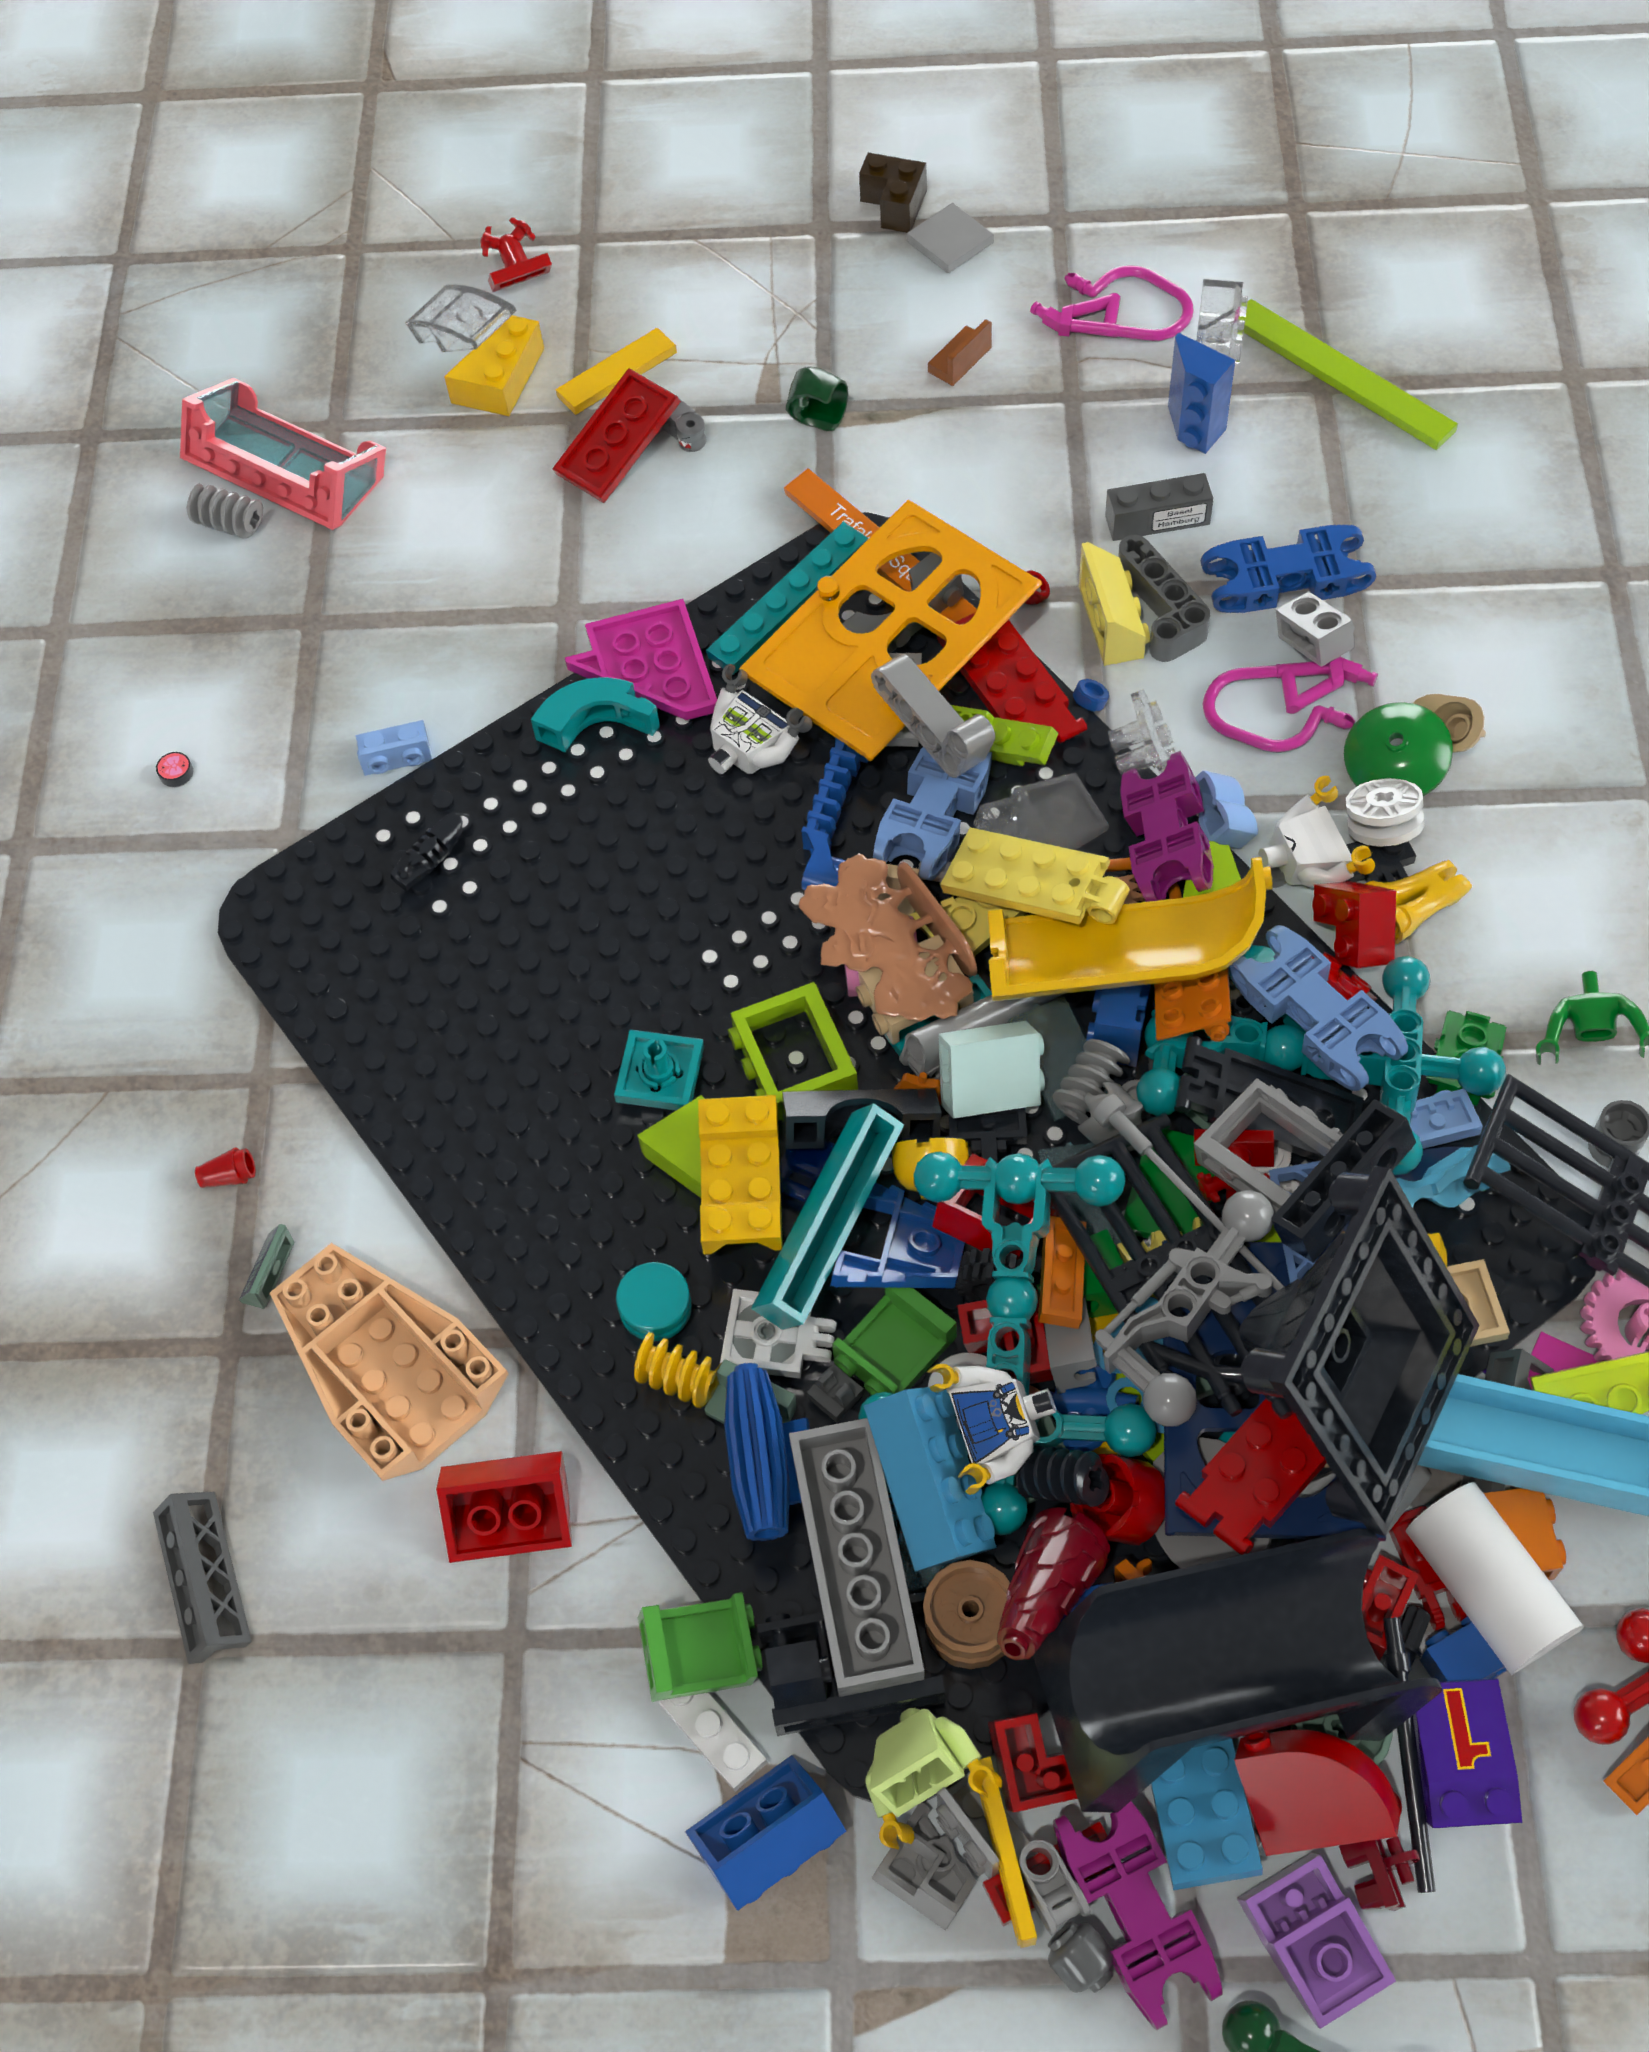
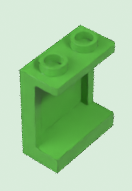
(895, 1342)
(698, 1648)

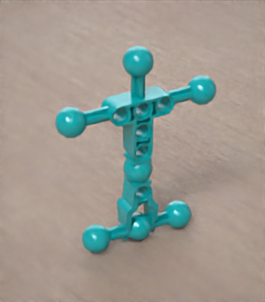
(1405, 981)
(1014, 1299)

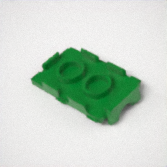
(1460, 1035)

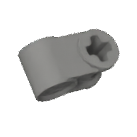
(1052, 1888)

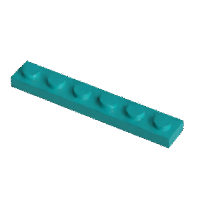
(784, 598)

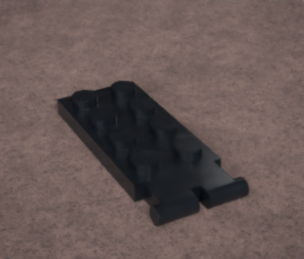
(1225, 1075)

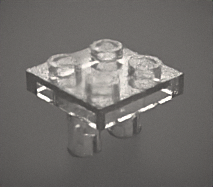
(1148, 729)

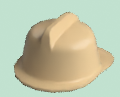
(1461, 716)

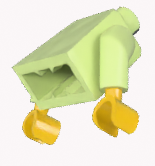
(915, 1763)

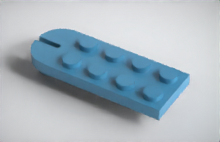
(1206, 1819)

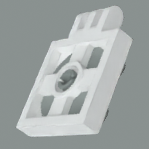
(778, 1351)

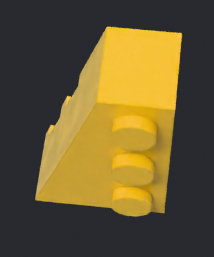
(498, 369)

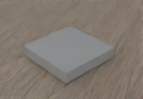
(950, 237)

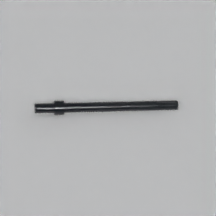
(1398, 1664)

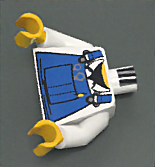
(993, 1419)

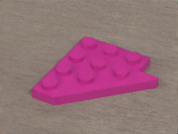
(655, 653)

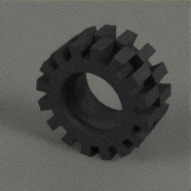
(976, 1273)

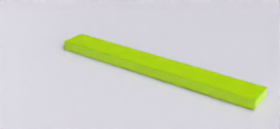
(1347, 376)

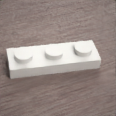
(716, 1737)

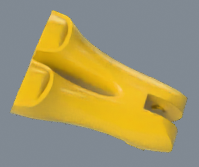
(1424, 895)

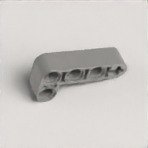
(931, 719)

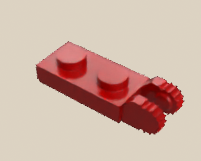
(1428, 1582)

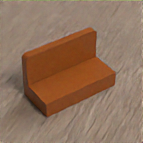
(961, 353)

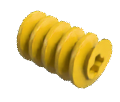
(675, 1372)

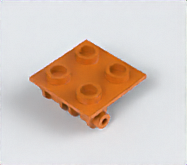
(1193, 1006)

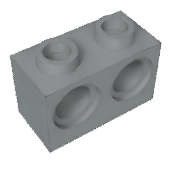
(1315, 628)

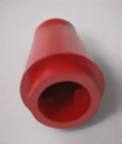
(226, 1169)

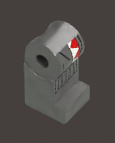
(686, 427)

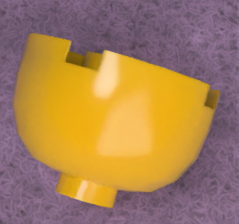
(908, 1153)

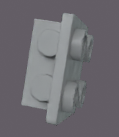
(964, 1818)

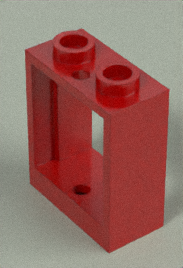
(967, 1225)

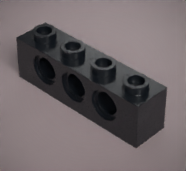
(1307, 1217)

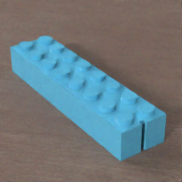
(1542, 1444)

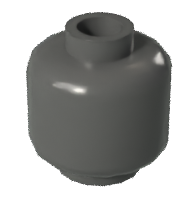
(1080, 1957)

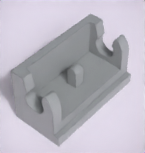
(1069, 1352)

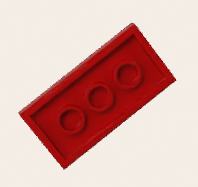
(616, 435)

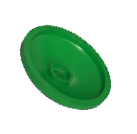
(1421, 757)

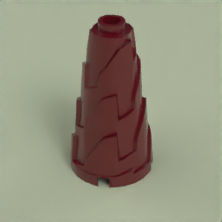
(1050, 1575)

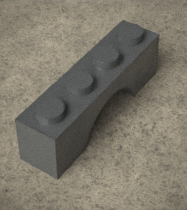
(946, 597)

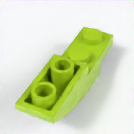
(1016, 740)

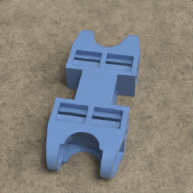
(927, 823)
(1333, 1025)

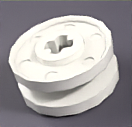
(1385, 812)

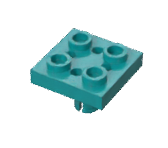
(660, 1058)

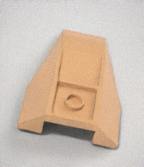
(385, 1361)

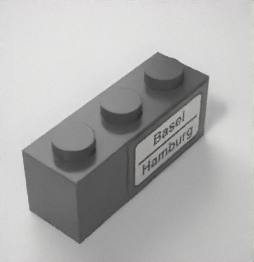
(1159, 506)

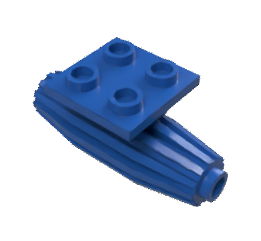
(760, 1453)

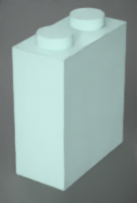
(990, 1069)

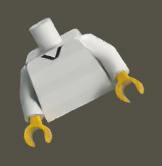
(1310, 846)

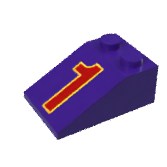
(1467, 1757)

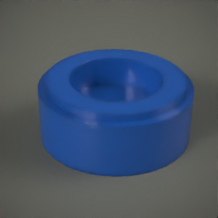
(1091, 695)

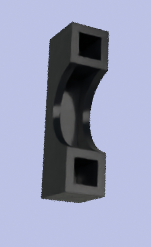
(818, 1116)

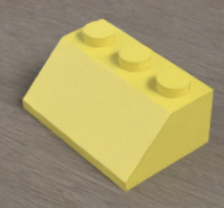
(1111, 606)

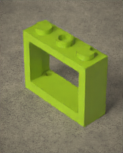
(780, 1007)

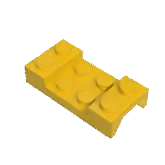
(740, 1172)

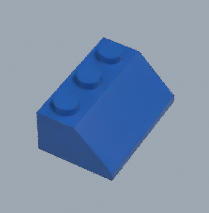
(1199, 393)
(766, 1832)

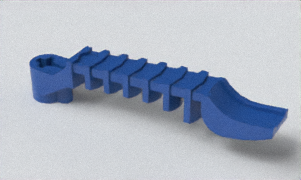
(822, 820)

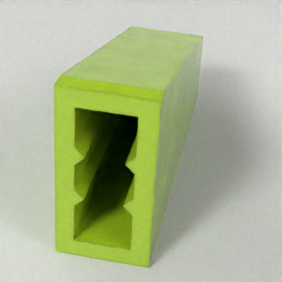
(675, 1145)

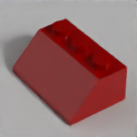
(505, 1506)

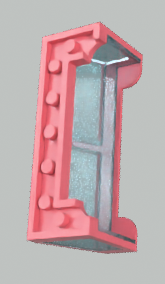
(275, 458)

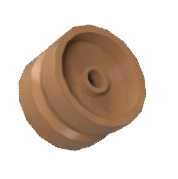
(962, 1589)

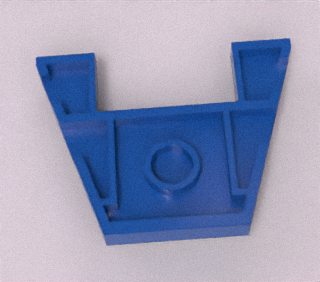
(913, 1251)

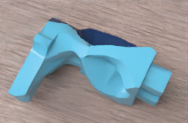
(1442, 1174)

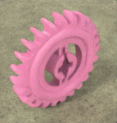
(1603, 1312)

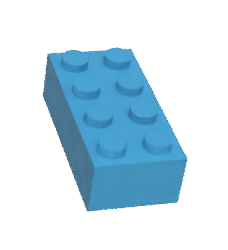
(922, 1464)

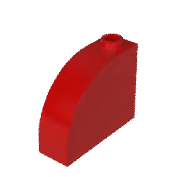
(1314, 1791)

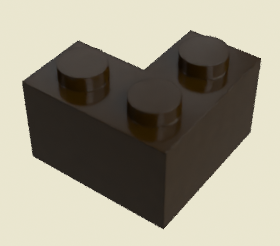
(895, 186)

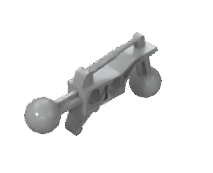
(1168, 1396)

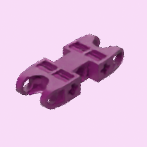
(1171, 845)
(1138, 1911)

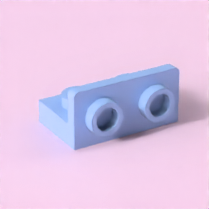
(393, 748)
(1445, 1118)

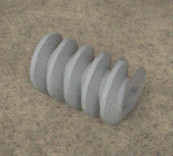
(224, 510)
(1088, 1076)

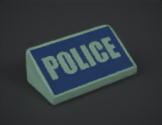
(268, 1267)

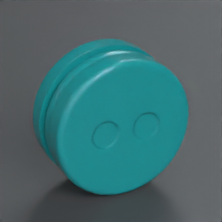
(654, 1300)

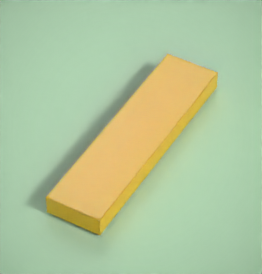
(601, 378)
(1008, 1864)

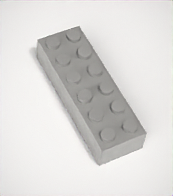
(856, 1558)

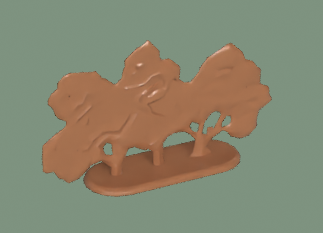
(879, 936)

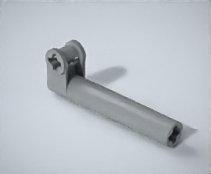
(922, 1044)

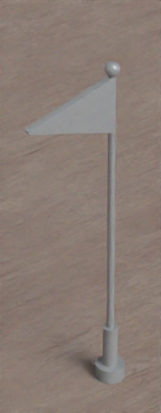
(1111, 1112)

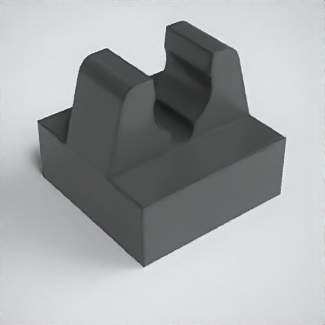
(835, 1393)

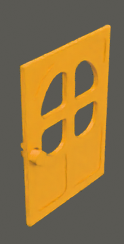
(829, 669)

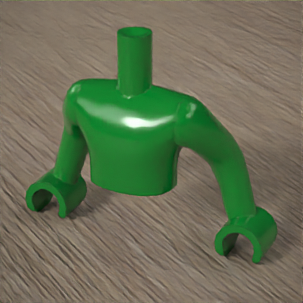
(1593, 1017)

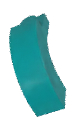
(590, 702)

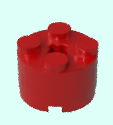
(1133, 1504)

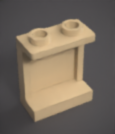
(892, 1025)

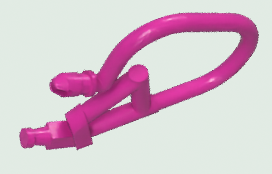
(1064, 322)
(1337, 671)

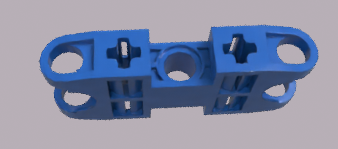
(1288, 568)

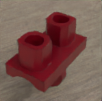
(1383, 1889)

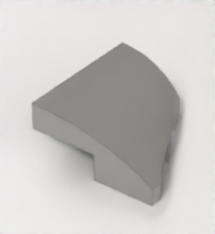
(926, 1872)

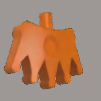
(919, 1082)

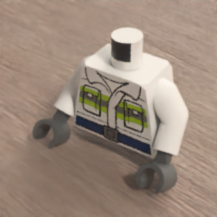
(749, 731)

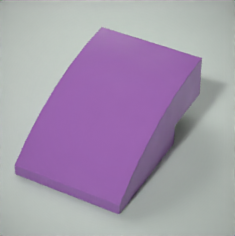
(1316, 1939)

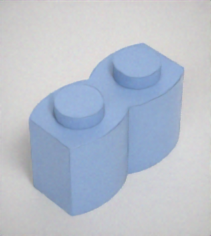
(1225, 813)

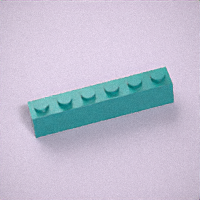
(827, 1217)

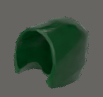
(817, 398)

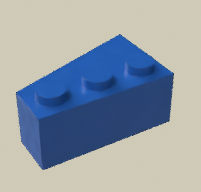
(1120, 1018)

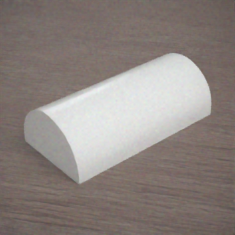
(1493, 1577)

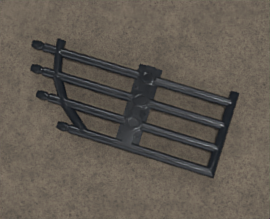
(1621, 1185)
(1127, 1279)

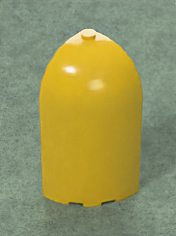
(1142, 947)

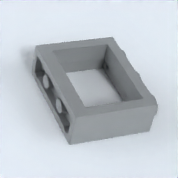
(1257, 1098)

